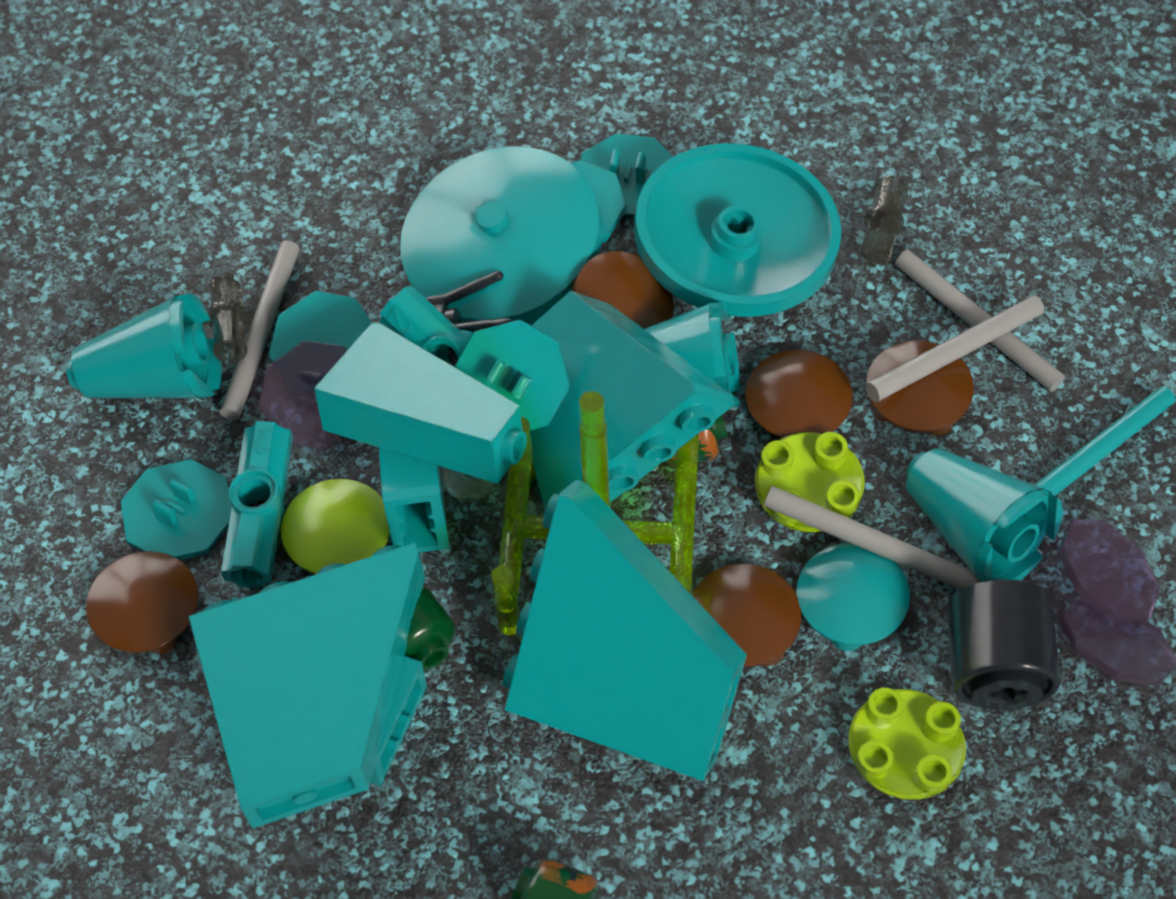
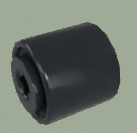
(1003, 644)

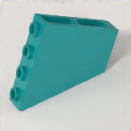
(648, 392)
(620, 644)
(308, 679)

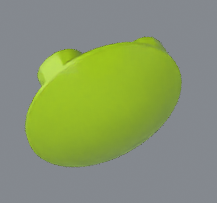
(814, 469)
(334, 524)
(907, 743)

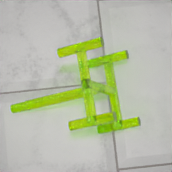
(595, 473)

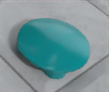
(852, 595)

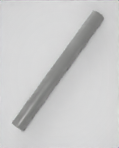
(973, 315)
(260, 330)
(954, 348)
(869, 538)

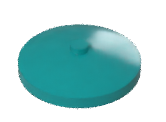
(506, 214)
(737, 229)

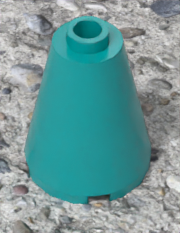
(702, 343)
(150, 356)
(984, 513)

